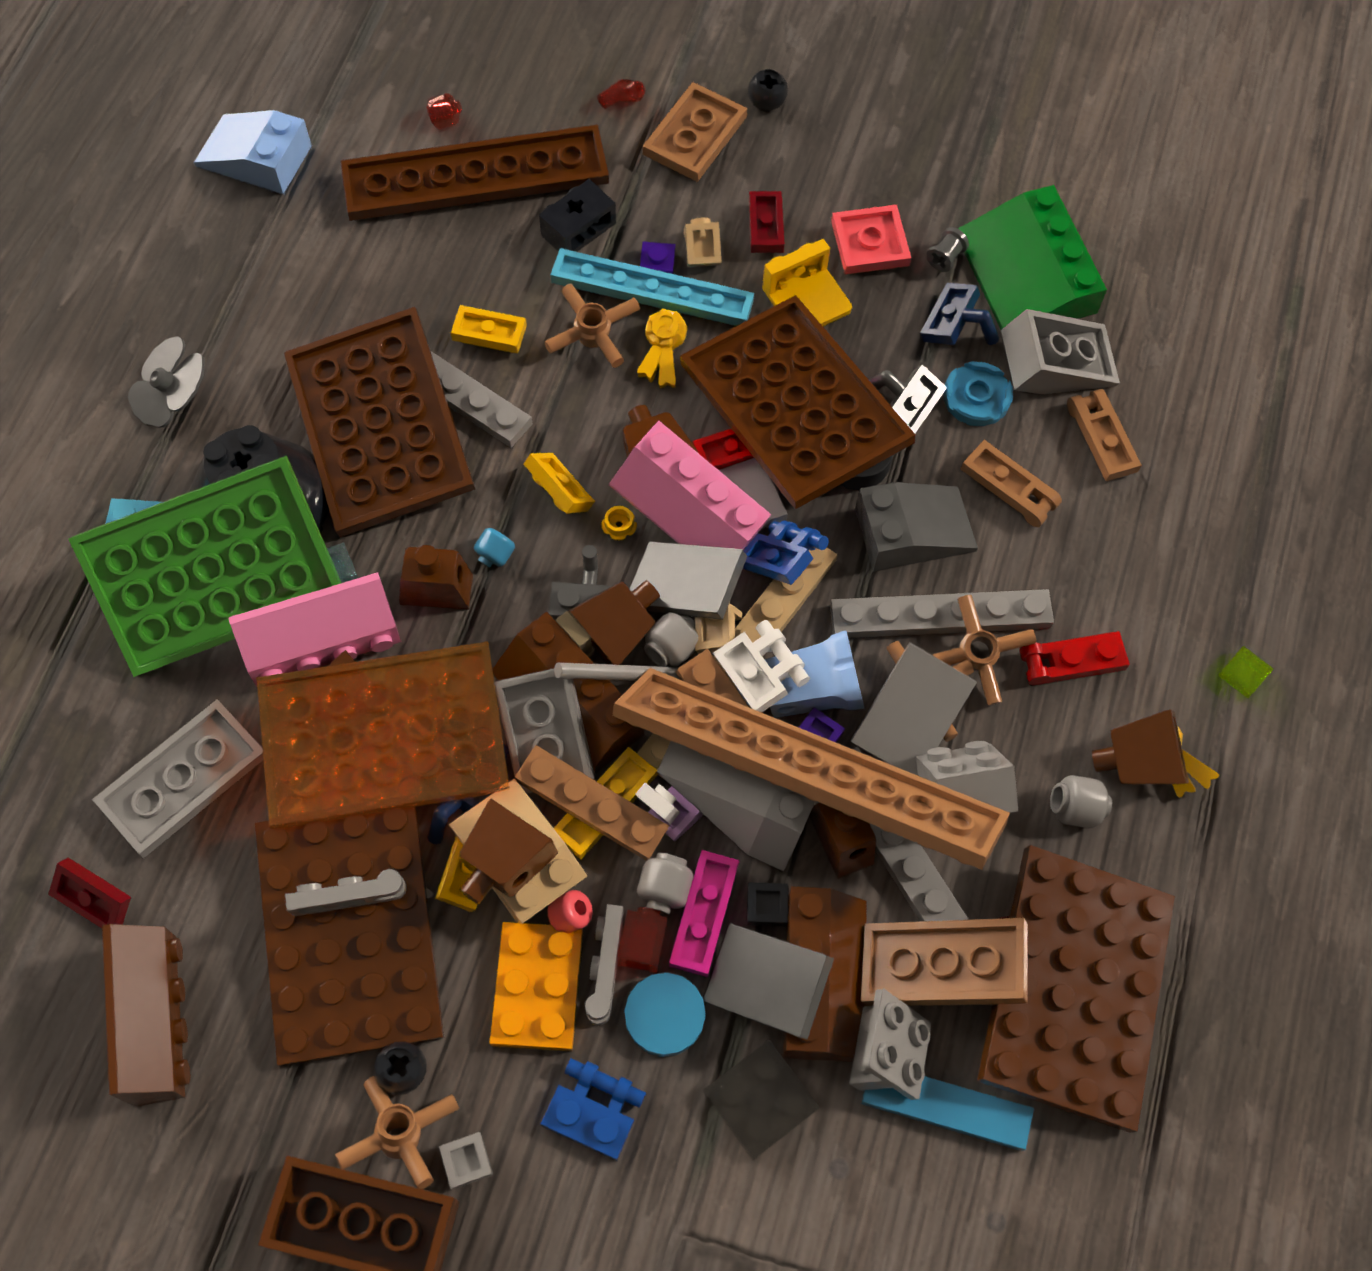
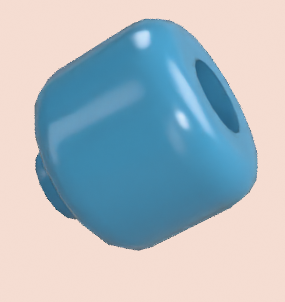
(493, 548)

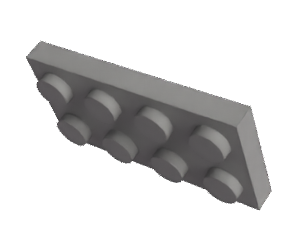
(179, 778)

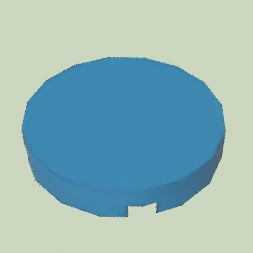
(978, 394)
(664, 1014)

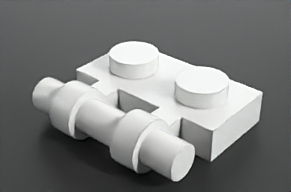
(751, 673)

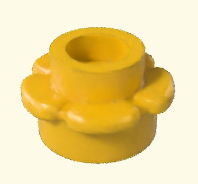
(619, 514)

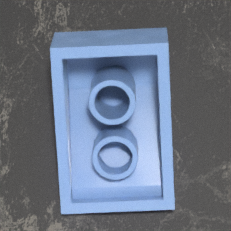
(257, 148)

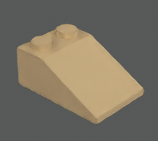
(553, 880)

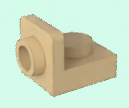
(702, 243)
(716, 632)

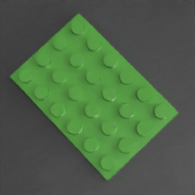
(202, 557)

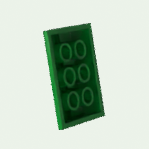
(1033, 259)

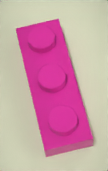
(704, 913)

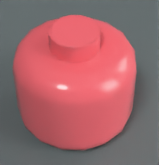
(570, 912)

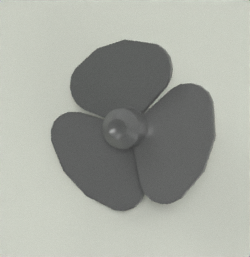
(163, 386)

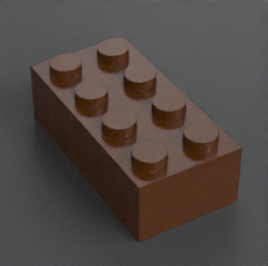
(357, 1220)

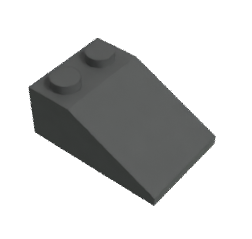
(913, 523)

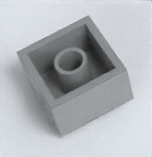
(973, 771)

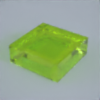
(1245, 672)

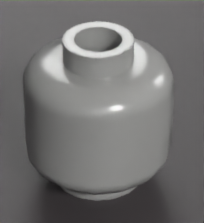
(671, 640)
(1080, 801)
(665, 882)

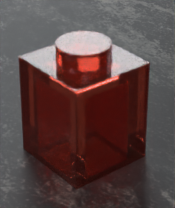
(642, 940)

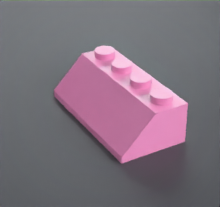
(687, 493)
(316, 628)

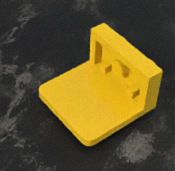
(807, 277)

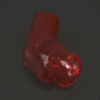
(622, 90)

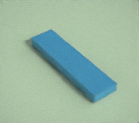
(959, 1111)

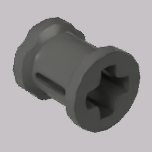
(949, 247)

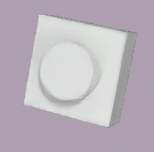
(659, 800)

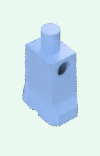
(831, 681)

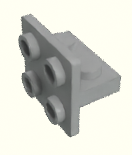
(891, 1047)

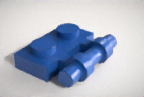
(784, 551)
(590, 1122)

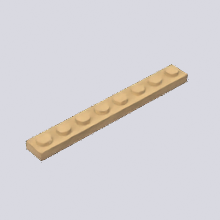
(778, 606)

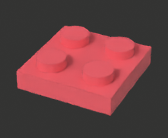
(871, 239)

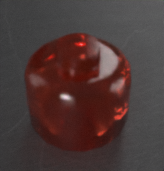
(444, 110)

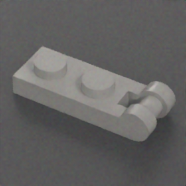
(349, 893)
(604, 967)

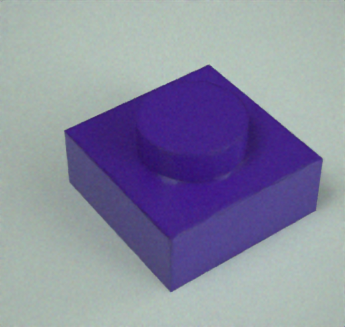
(658, 256)
(822, 725)

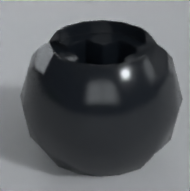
(767, 90)
(384, 1067)

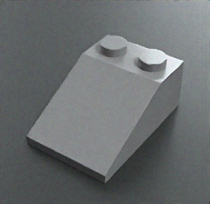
(1058, 354)

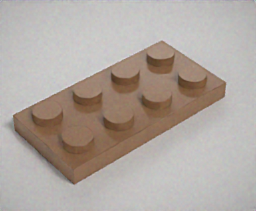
(947, 961)

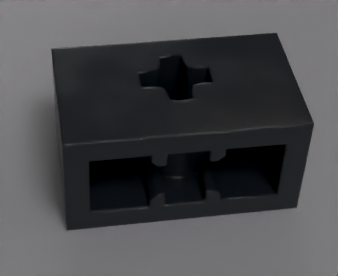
(578, 217)

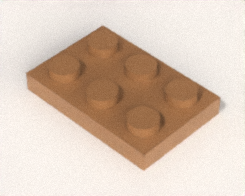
(694, 131)

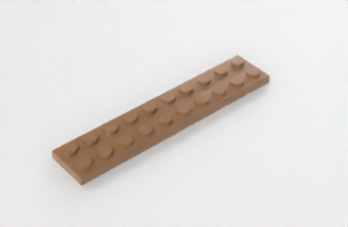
(814, 767)

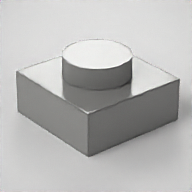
(465, 1160)

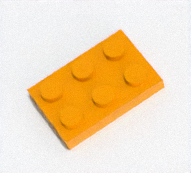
(536, 987)

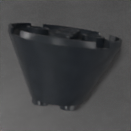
(249, 448)

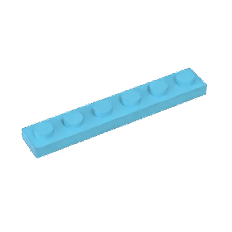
(652, 287)

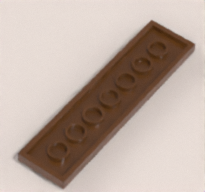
(473, 172)

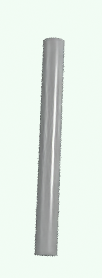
(606, 671)

